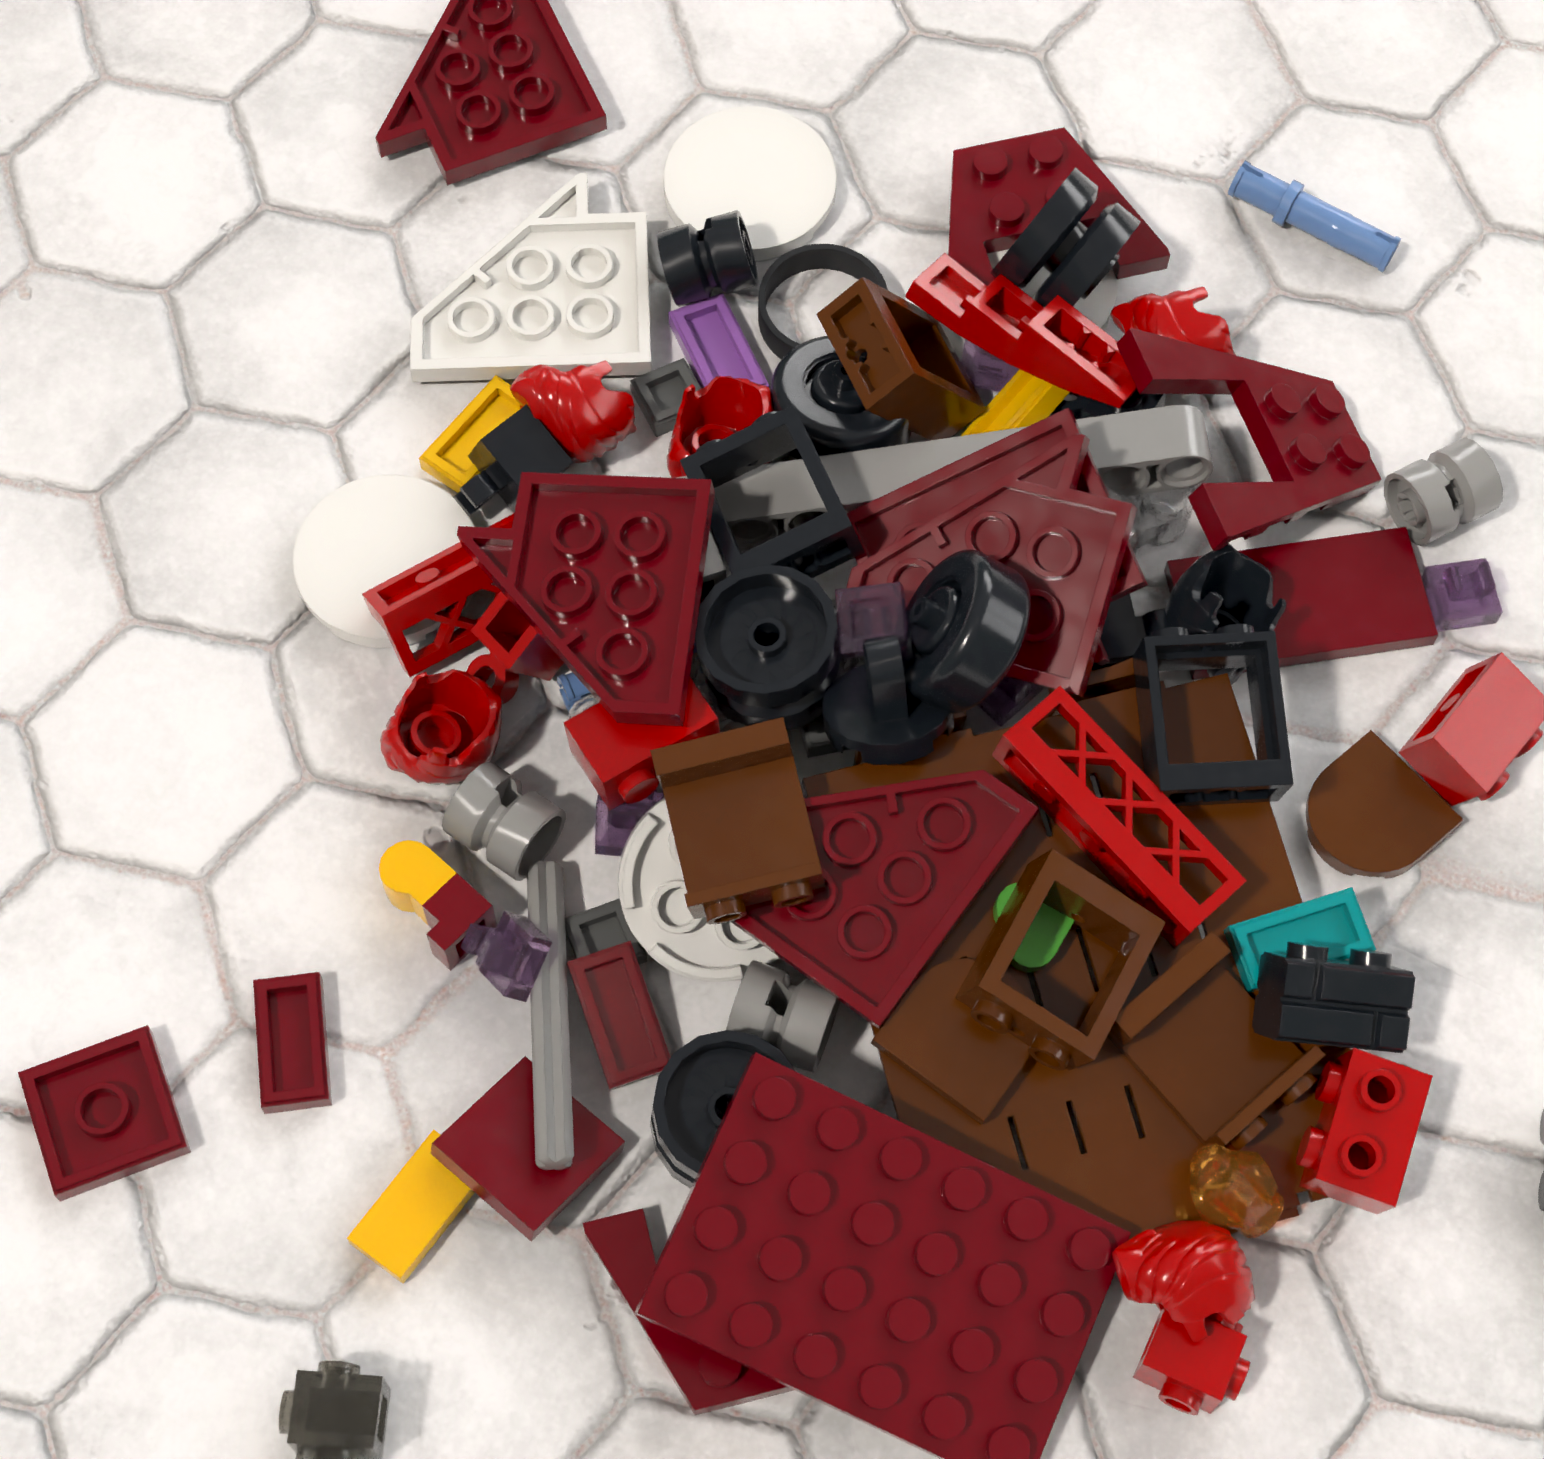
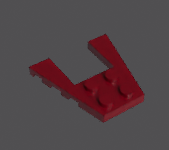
(1292, 418)

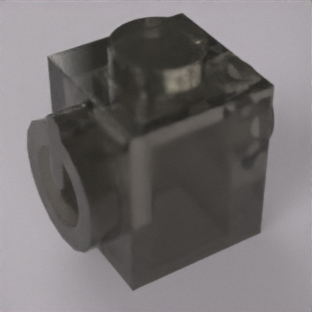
(335, 1413)

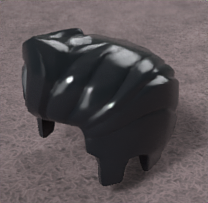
(1221, 592)

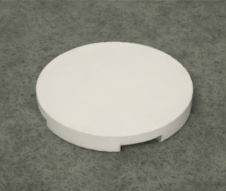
(757, 164)
(365, 538)
(657, 912)

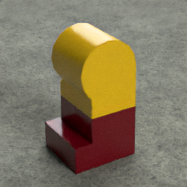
(424, 884)

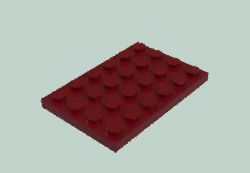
(882, 1271)

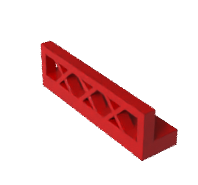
(422, 594)
(1098, 831)

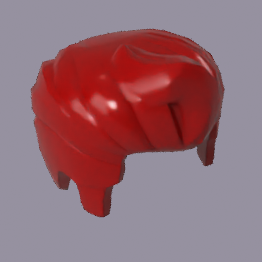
(1175, 318)
(577, 408)
(713, 414)
(443, 728)
(1188, 1271)

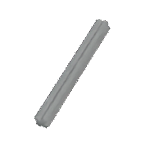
(550, 1022)

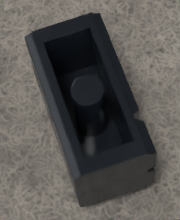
(1333, 1000)

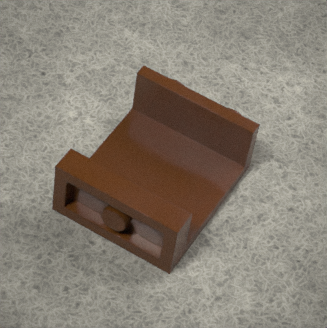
(739, 821)
(1200, 1053)

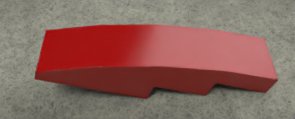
(1043, 341)

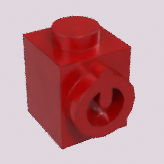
(1191, 1372)

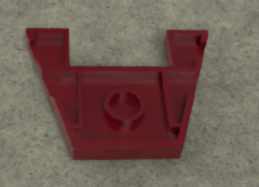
(1008, 182)
(701, 1375)

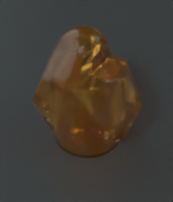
(1234, 1190)

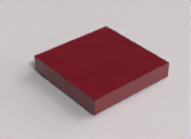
(103, 1113)
(495, 1153)

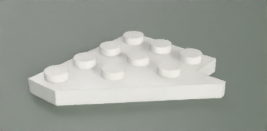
(549, 293)

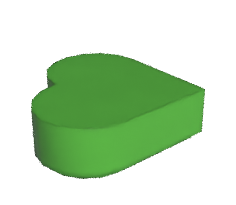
(1042, 937)

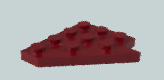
(1051, 534)
(608, 581)

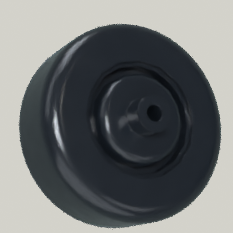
(828, 402)
(964, 630)

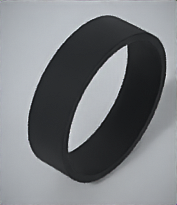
(800, 260)

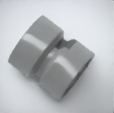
(1443, 491)
(496, 815)
(784, 1014)

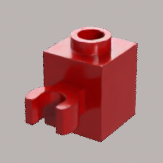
(513, 649)

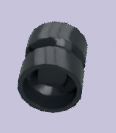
(707, 258)

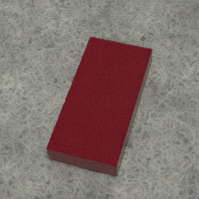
(619, 1015)
(292, 1043)

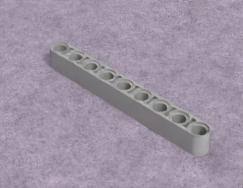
(1131, 450)

